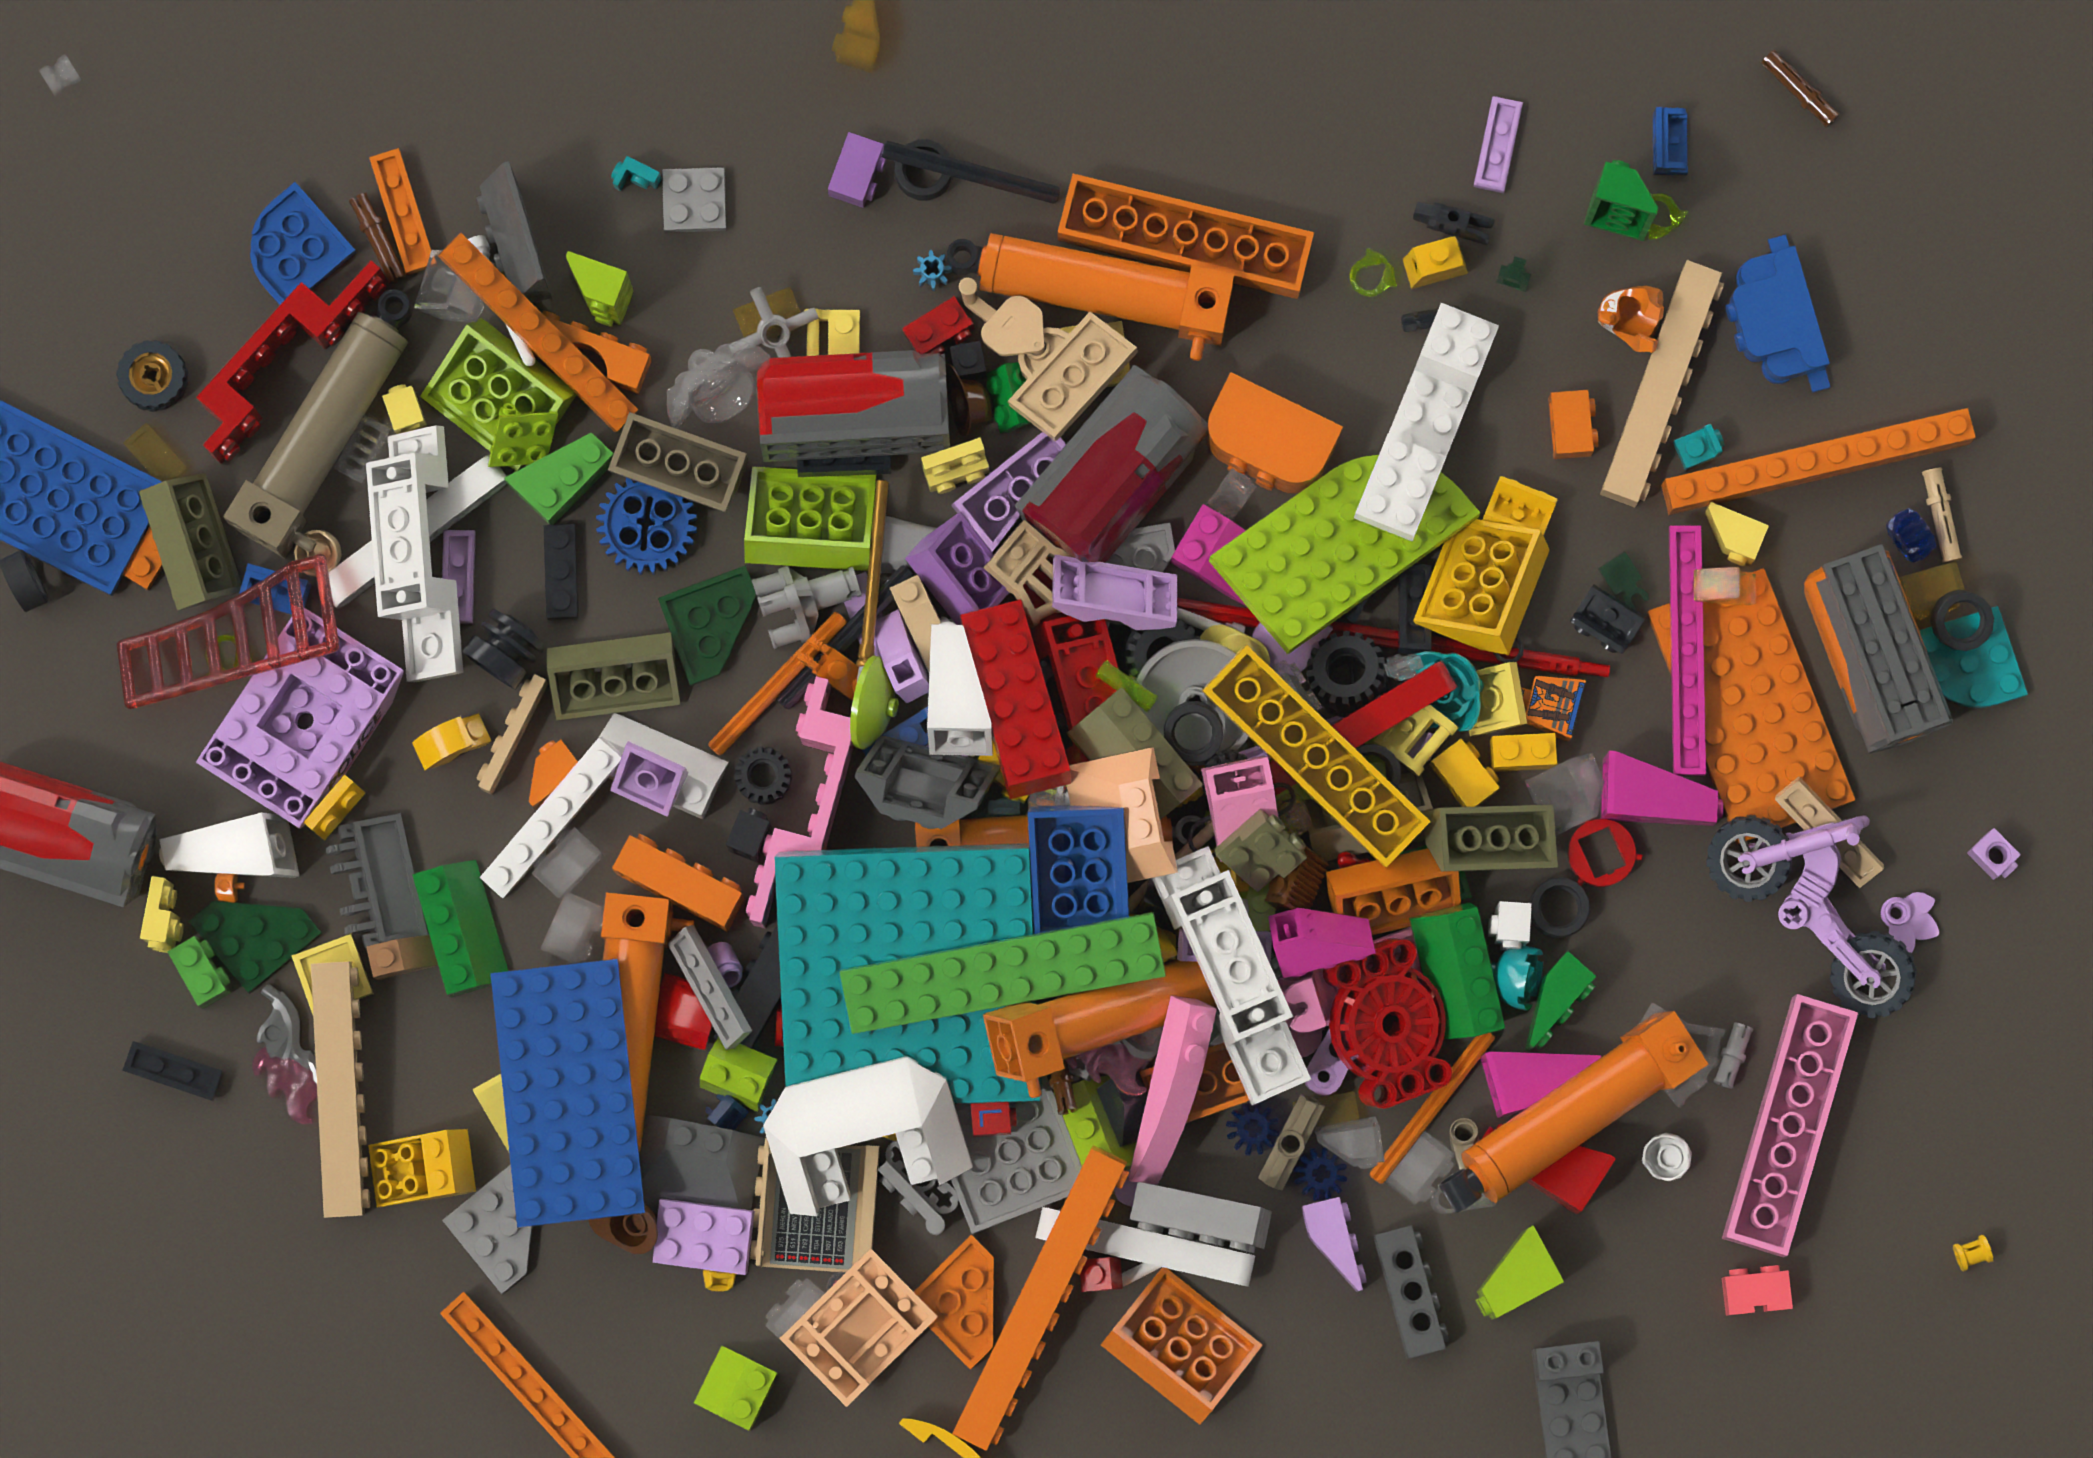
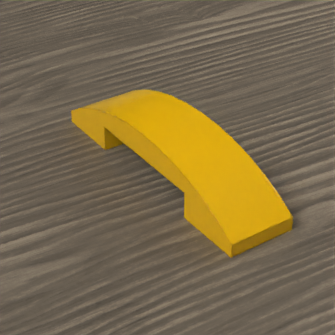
(923, 1431)

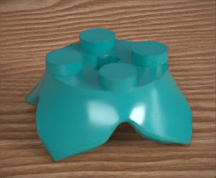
(1464, 702)

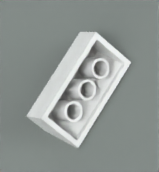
(703, 768)

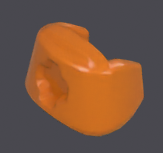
(227, 886)

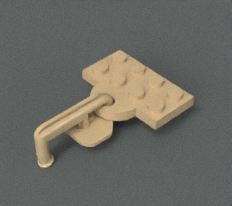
(1062, 376)

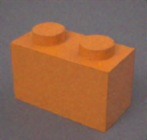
(1572, 424)

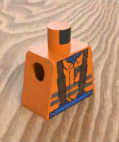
(1553, 704)

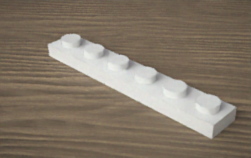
(552, 817)

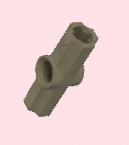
(1283, 1159)

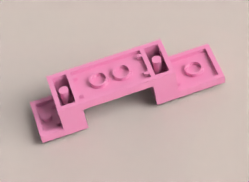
(824, 732)

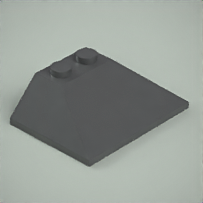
(922, 786)
(697, 1163)

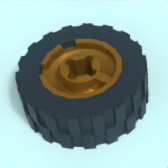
(170, 375)

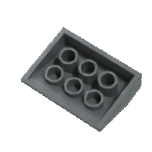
(512, 234)

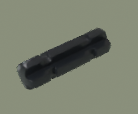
(1423, 320)

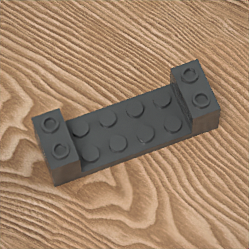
(1571, 1400)

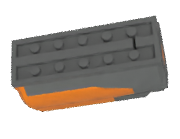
(1876, 649)

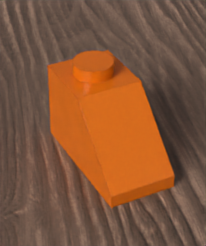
(549, 770)

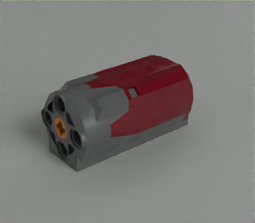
(1114, 468)

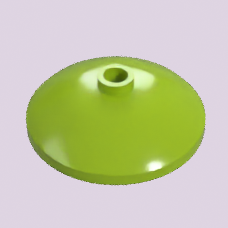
(872, 704)

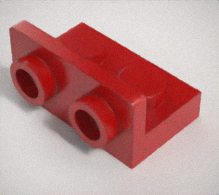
(939, 328)

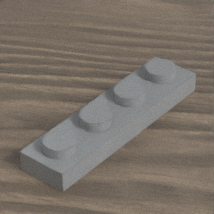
(709, 987)

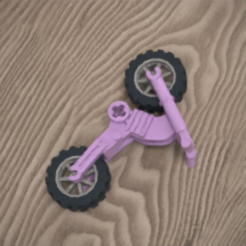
(1817, 912)

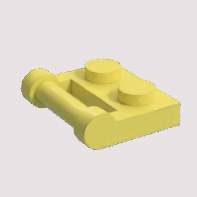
(842, 332)
(1405, 734)

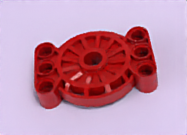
(1412, 1041)

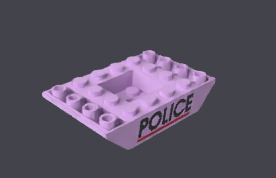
(260, 739)

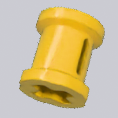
(1973, 1253)

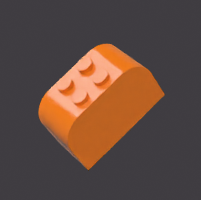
(1269, 436)

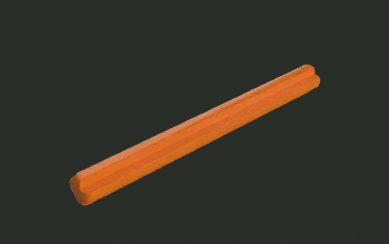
(773, 687)
(1430, 1108)

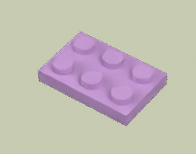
(703, 1236)

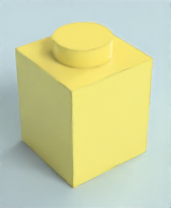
(404, 409)

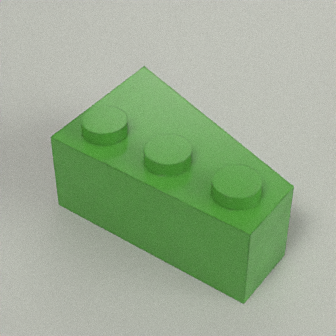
(561, 477)

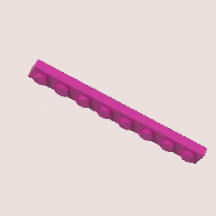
(1686, 653)

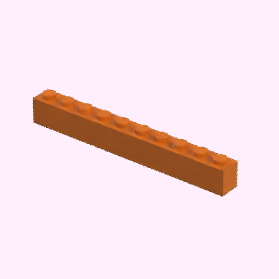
(1818, 461)
(1040, 1297)

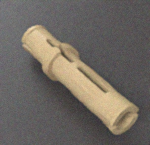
(1944, 525)

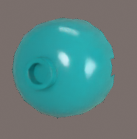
(1518, 976)

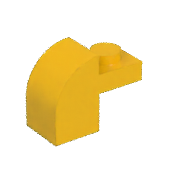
(450, 740)

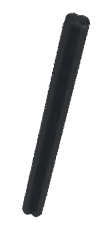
(970, 172)
(842, 639)

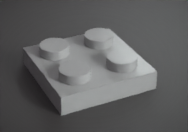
(694, 200)

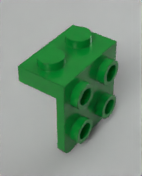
(1002, 385)

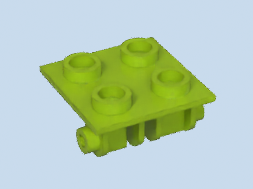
(521, 437)

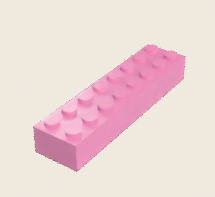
(1790, 1125)

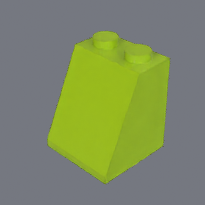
(1519, 1276)

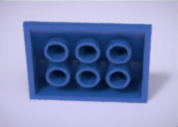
(1077, 865)

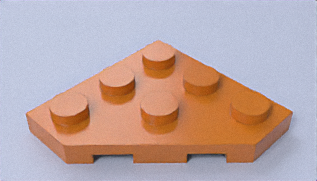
(963, 1301)

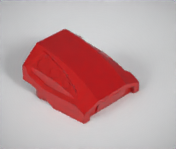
(680, 1014)

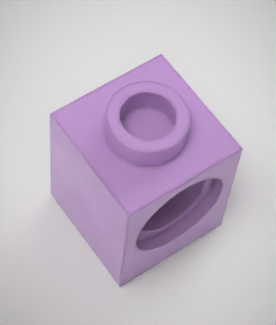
(1980, 854)

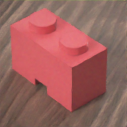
(1764, 1289)

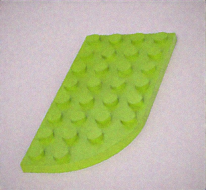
(1319, 562)

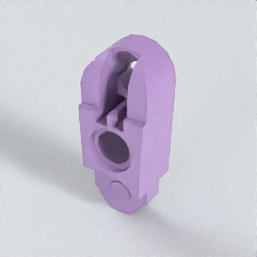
(1326, 1062)

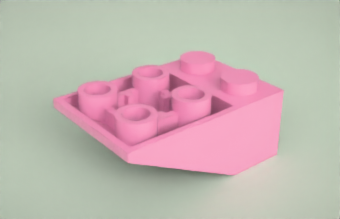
(1237, 793)

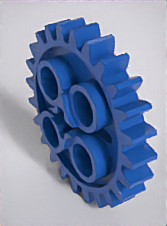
(618, 521)

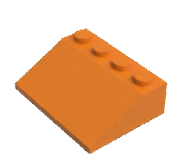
(1181, 1345)

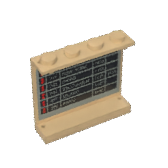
(820, 1242)

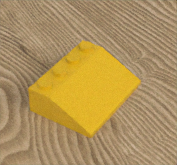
(1483, 584)

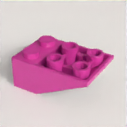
(1318, 940)

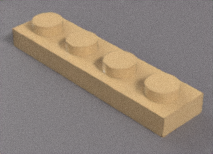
(505, 745)
(1811, 812)

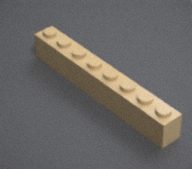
(1661, 383)
(338, 1089)

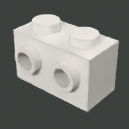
(1510, 925)

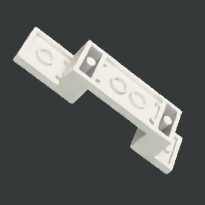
(1426, 422)
(403, 553)
(1237, 974)

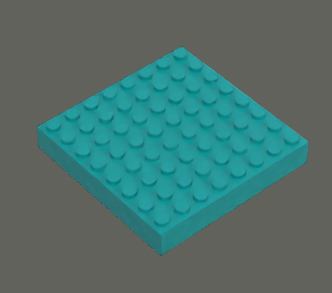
(885, 907)

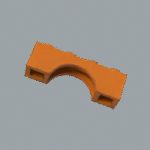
(624, 364)

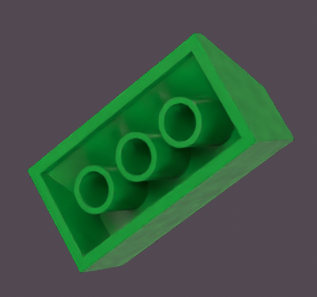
(1621, 202)
(460, 926)
(1458, 965)

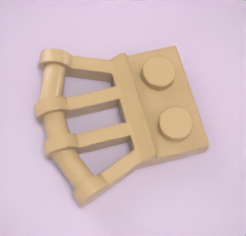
(1017, 561)

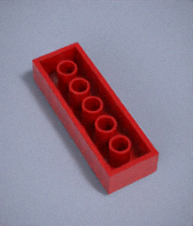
(1016, 700)

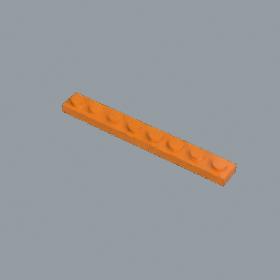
(537, 331)
(523, 1380)

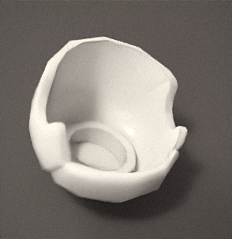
(1667, 1156)

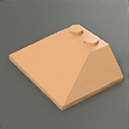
(1128, 783)
(858, 1327)

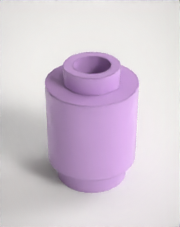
(726, 962)

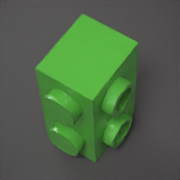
(199, 972)

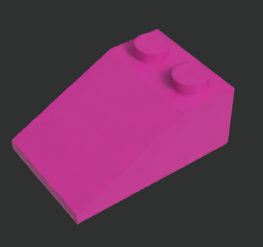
(1203, 538)

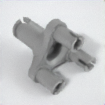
(804, 598)

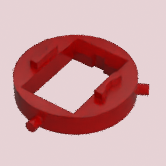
(1624, 844)

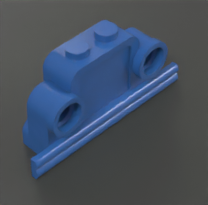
(1778, 318)

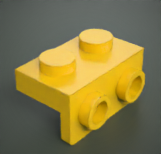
(1519, 505)
(334, 807)

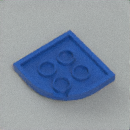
(295, 244)

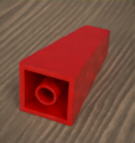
(1572, 1177)

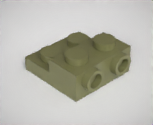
(1261, 850)

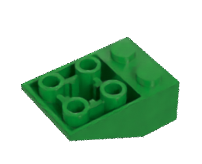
(1557, 991)

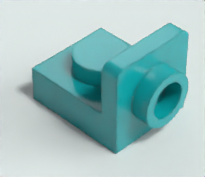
(641, 174)
(1699, 446)

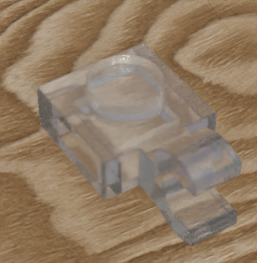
(1403, 667)

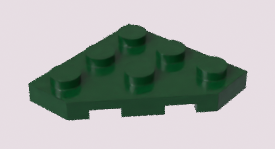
(708, 621)
(254, 938)

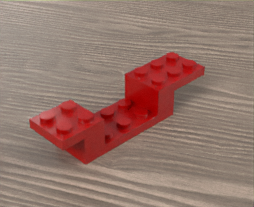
(299, 309)
(1076, 655)

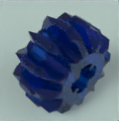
(1911, 535)
(1243, 1134)
(1326, 1182)

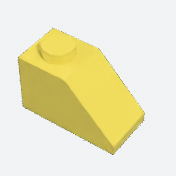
(1736, 533)

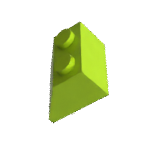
(738, 1073)
(736, 1388)

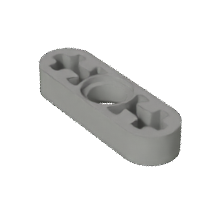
(933, 1199)

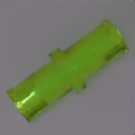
(1118, 679)

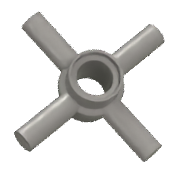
(769, 319)

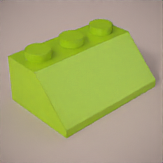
(603, 288)
(1091, 1125)

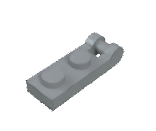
(912, 1200)

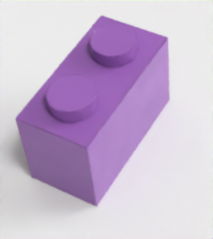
(856, 170)

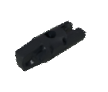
(1440, 218)

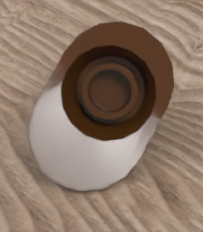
(968, 400)
(630, 1232)

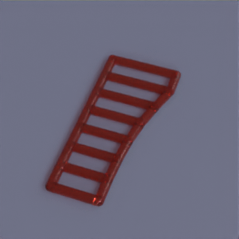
(235, 607)

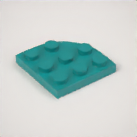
(1980, 675)

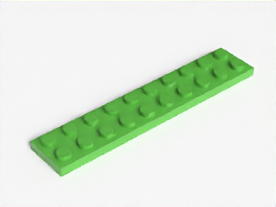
(1002, 973)

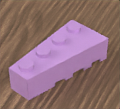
(992, 502)

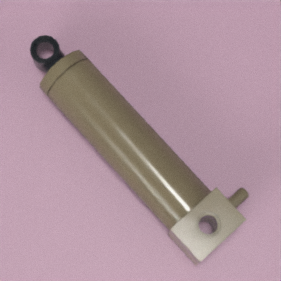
(320, 430)

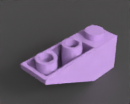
(901, 657)
(1329, 1233)

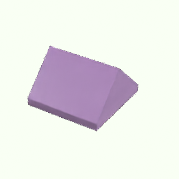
(648, 779)

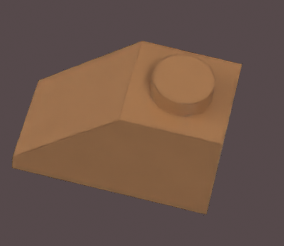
(401, 956)

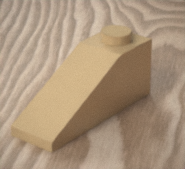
(917, 612)

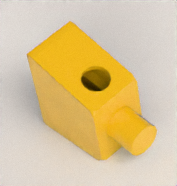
(1434, 262)

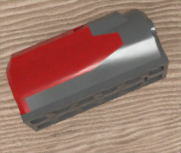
(852, 405)
(73, 836)

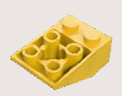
(422, 1167)

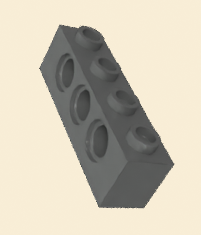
(1414, 1341)

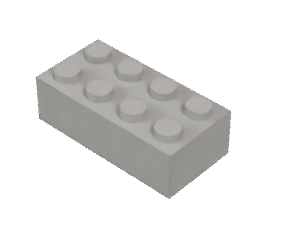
(1201, 1215)

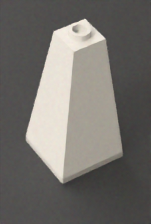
(956, 703)
(242, 846)

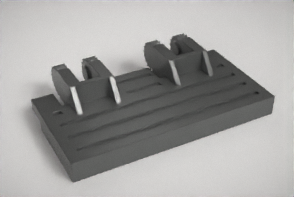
(384, 880)

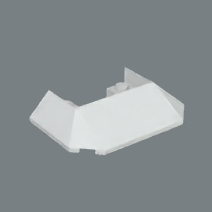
(858, 1107)

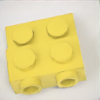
(955, 465)
(160, 926)

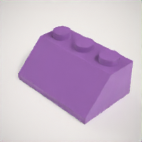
(952, 568)

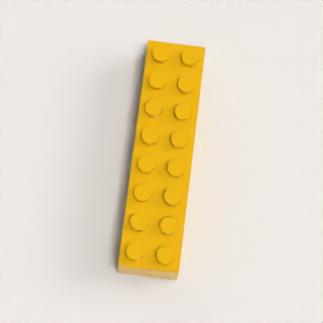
(1315, 756)

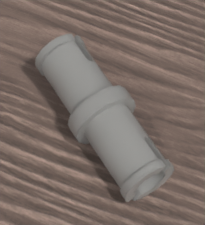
(1733, 1055)

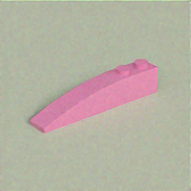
(1172, 1086)

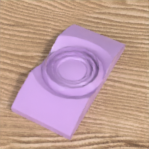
(1115, 593)

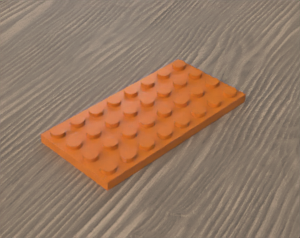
(1759, 710)

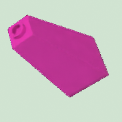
(1652, 795)
(1524, 1078)

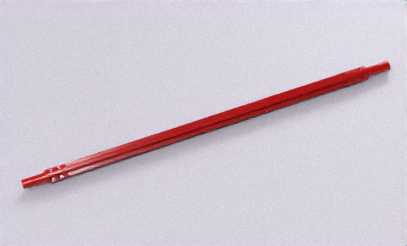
(1389, 639)

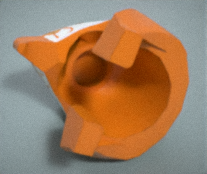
(1633, 315)

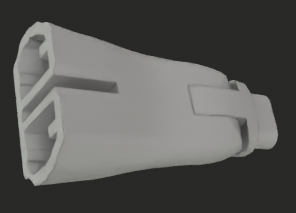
(899, 541)

